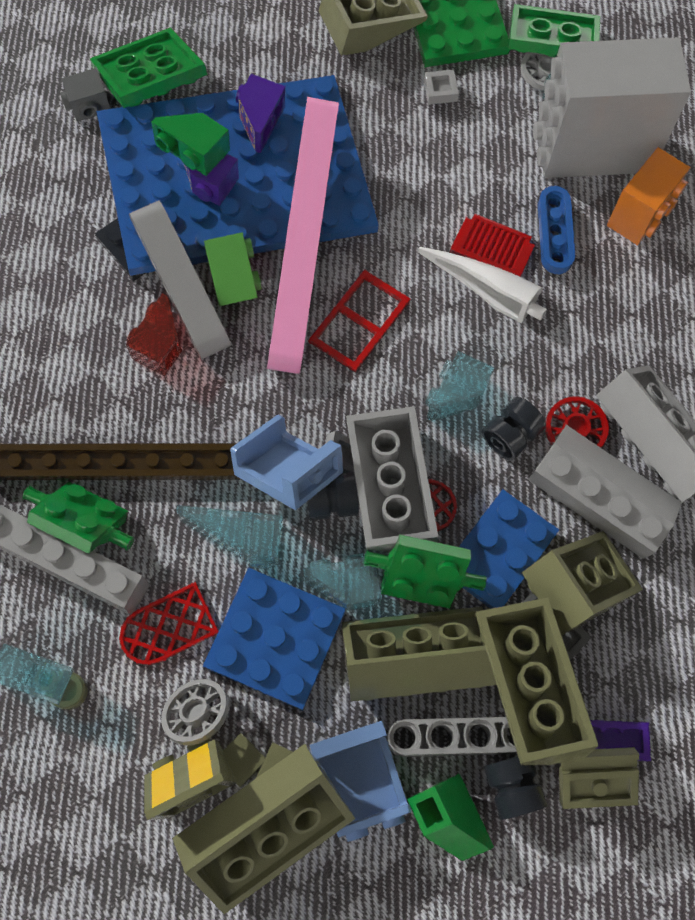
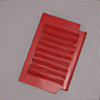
(493, 244)

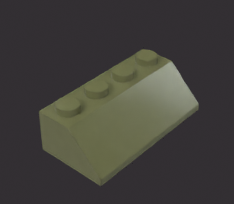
(415, 654)
(536, 683)
(262, 830)

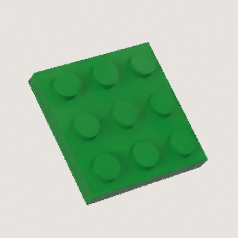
(460, 31)
(148, 67)

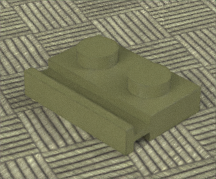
(600, 779)

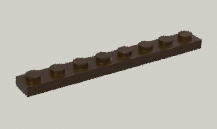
(117, 461)

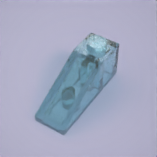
(247, 535)

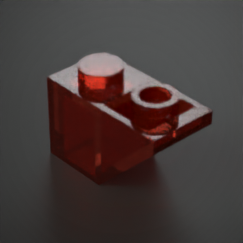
(156, 338)

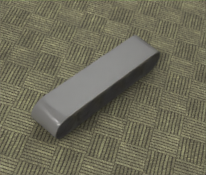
(180, 279)
(460, 743)

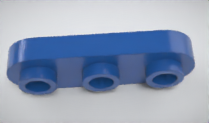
(558, 220)

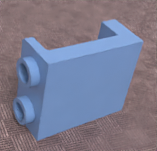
(285, 464)
(365, 777)

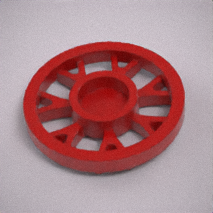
(576, 420)

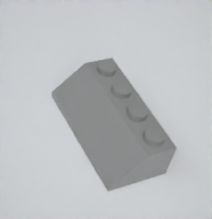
(656, 425)
(391, 477)
(606, 493)

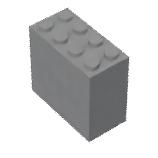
(609, 105)

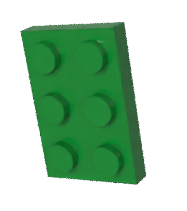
(545, 29)

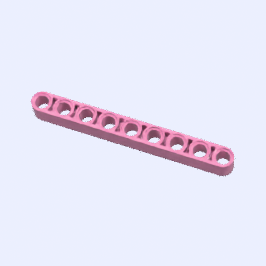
(303, 236)

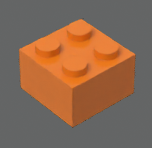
(649, 196)

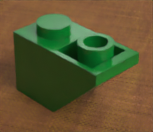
(193, 139)
(451, 819)

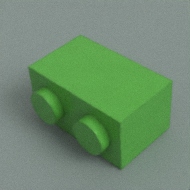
(231, 268)

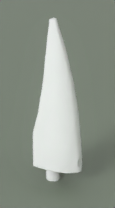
(498, 287)

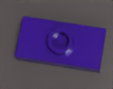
(623, 735)

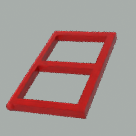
(378, 332)

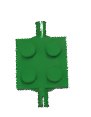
(78, 517)
(425, 571)

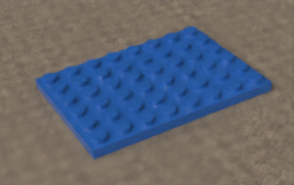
(261, 196)

